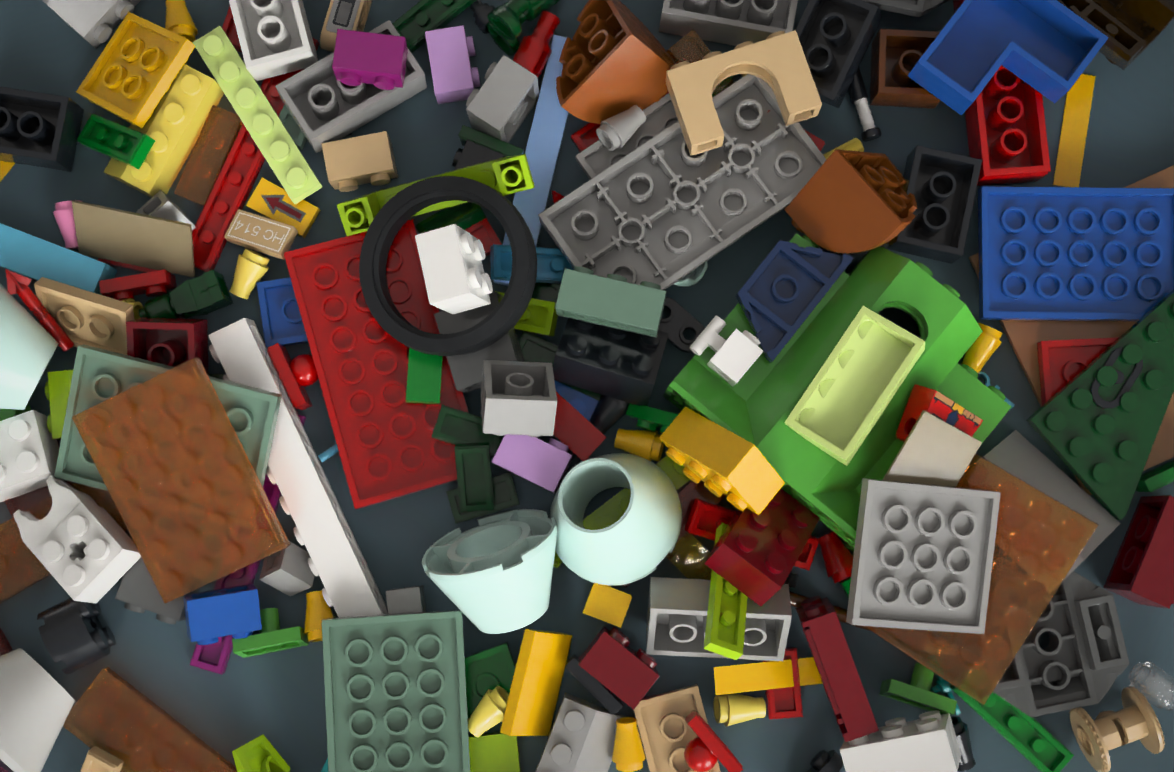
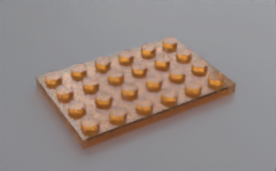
(181, 480)
(1031, 558)

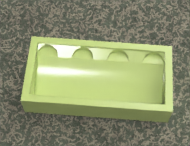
(855, 385)

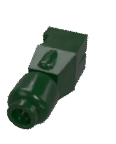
(190, 298)

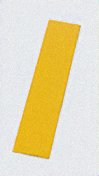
(1074, 132)
(764, 676)

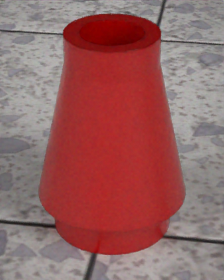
(836, 557)

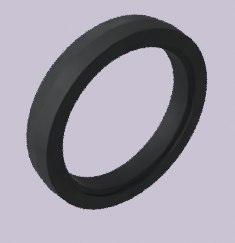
(380, 238)

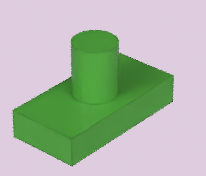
(270, 637)
(918, 692)

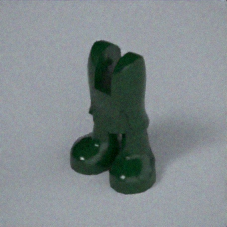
(507, 21)

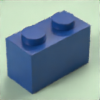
(222, 613)

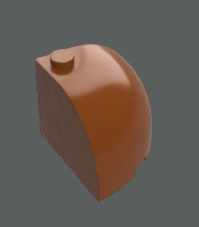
(610, 64)
(853, 203)

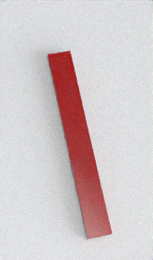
(232, 185)

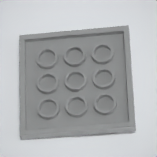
(923, 556)

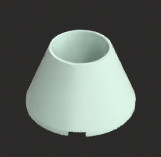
(23, 352)
(633, 543)
(497, 569)

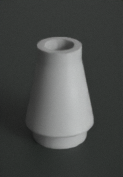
(619, 128)

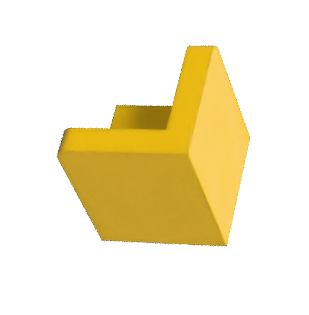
(607, 604)

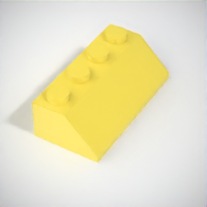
(174, 128)

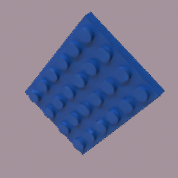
(1074, 252)

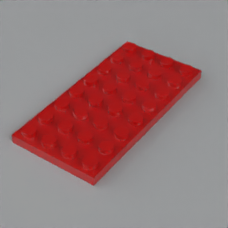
(365, 370)

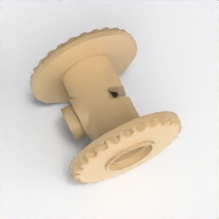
(1116, 729)

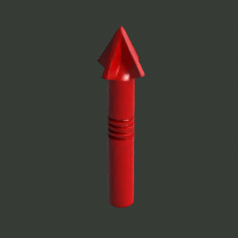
(18, 285)

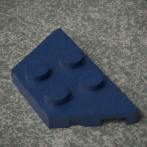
(787, 291)

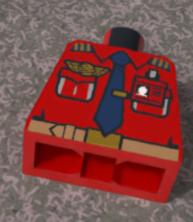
(940, 407)

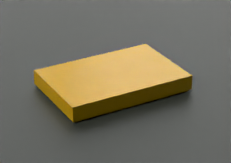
(536, 683)

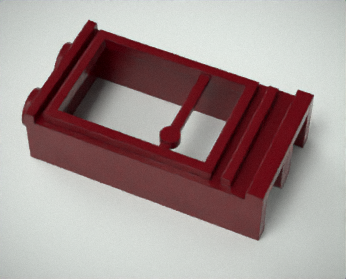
(836, 668)

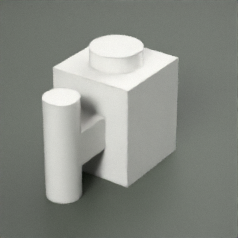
(732, 355)

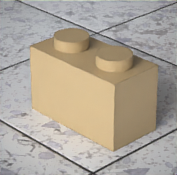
(360, 161)

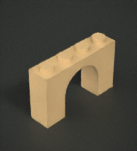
(775, 60)

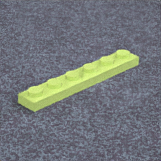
(257, 115)

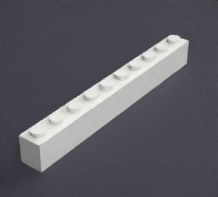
(302, 480)

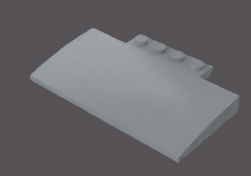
(664, 212)

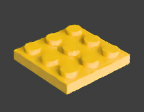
(135, 69)

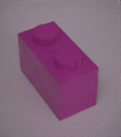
(370, 59)

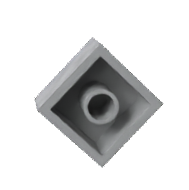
(503, 99)
(518, 398)

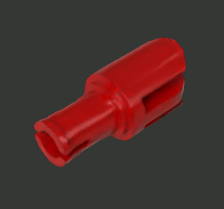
(535, 48)

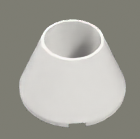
(30, 712)

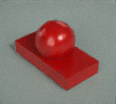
(294, 374)
(703, 752)

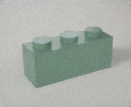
(611, 301)

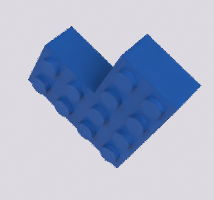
(1030, 38)

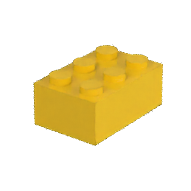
(722, 461)

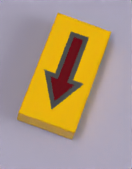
(275, 204)

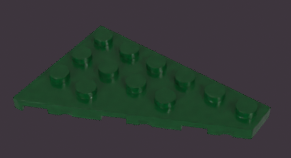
(1113, 444)

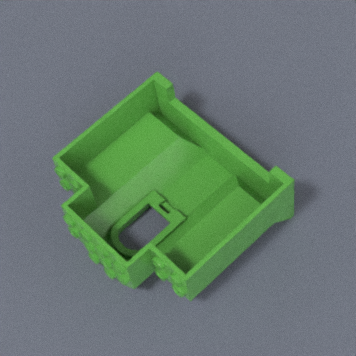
(770, 391)

